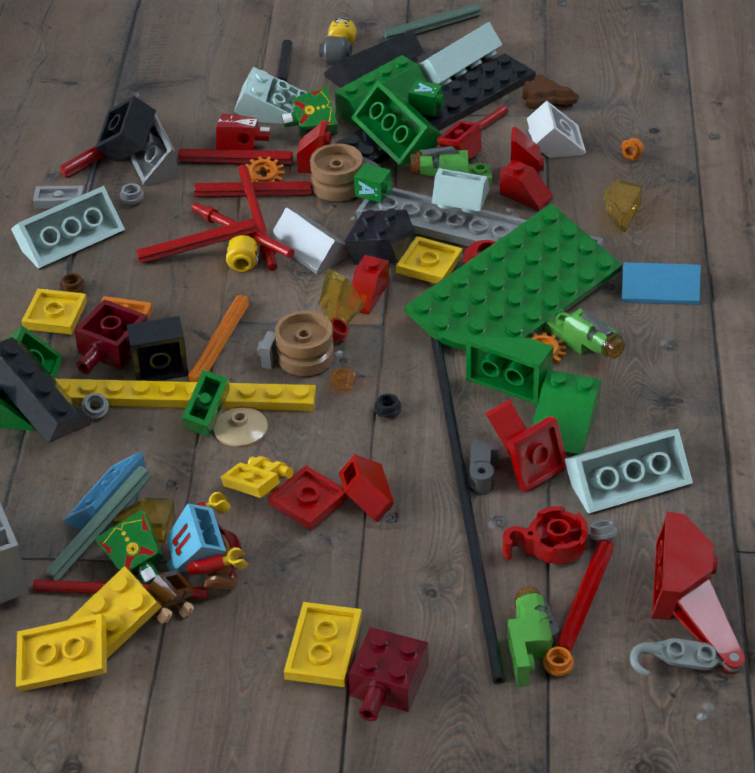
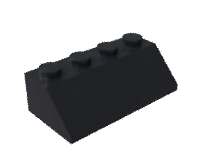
(364, 62)
(37, 392)

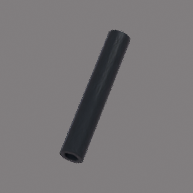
(284, 61)

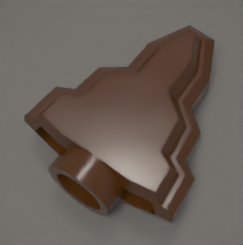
(544, 90)

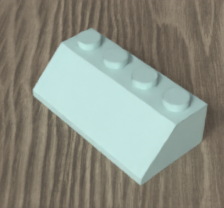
(461, 54)
(68, 227)
(629, 470)

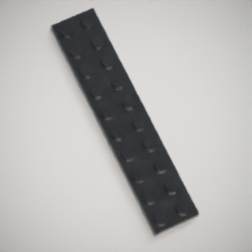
(462, 98)

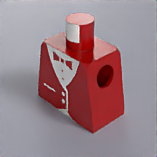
(239, 132)

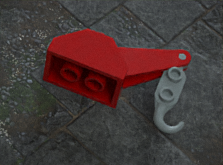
(685, 591)

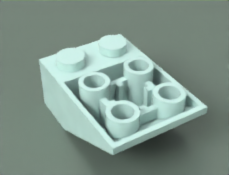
(266, 97)
(460, 190)

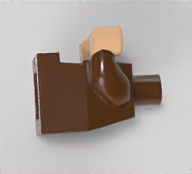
(170, 592)

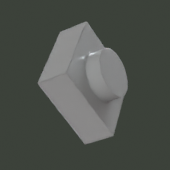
(267, 350)

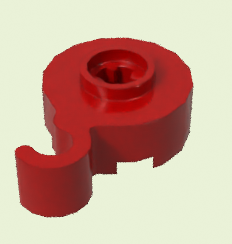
(552, 536)

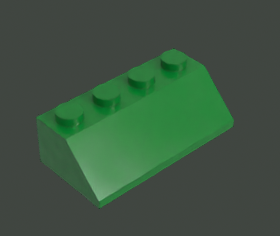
(397, 74)
(395, 124)
(51, 359)

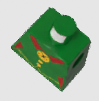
(310, 111)
(133, 546)

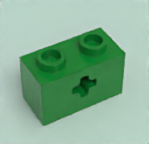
(206, 403)

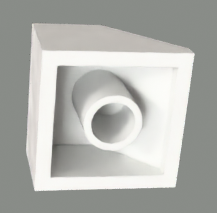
(555, 132)

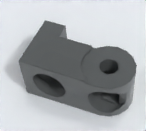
(482, 459)

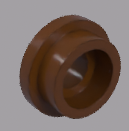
(72, 283)

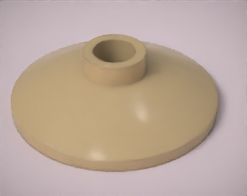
(240, 427)

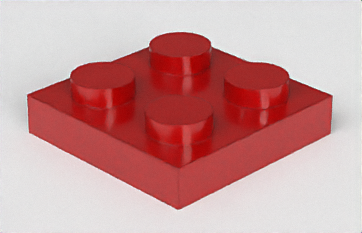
(537, 453)
(307, 497)

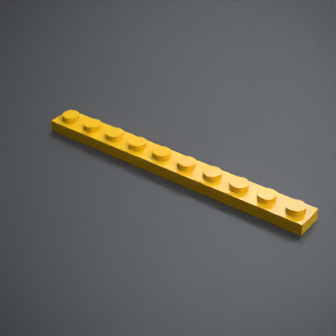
(177, 394)

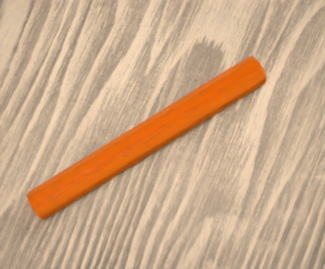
(219, 337)

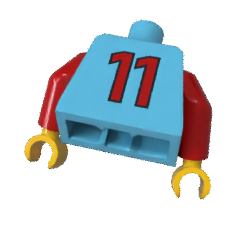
(197, 541)

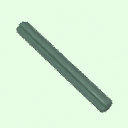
(435, 21)
(98, 523)

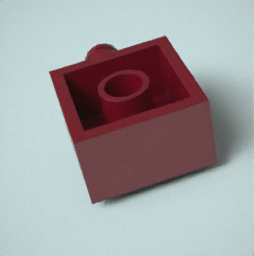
(105, 336)
(387, 672)

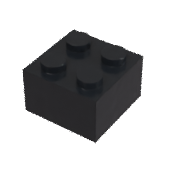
(126, 129)
(380, 235)
(158, 349)

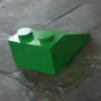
(509, 365)
(574, 403)

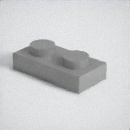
(52, 196)

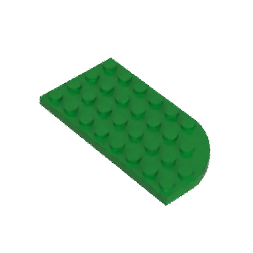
(515, 283)

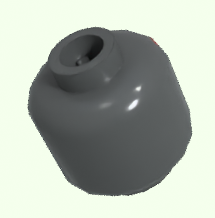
(335, 49)

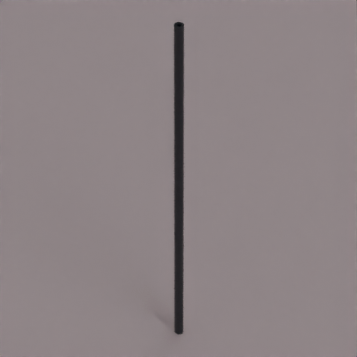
(468, 516)

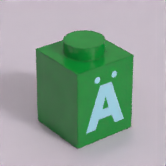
(426, 97)
(373, 183)

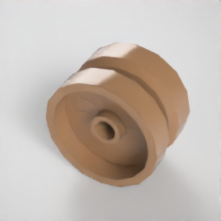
(334, 171)
(304, 343)

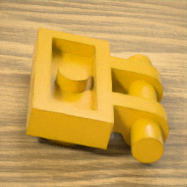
(257, 476)

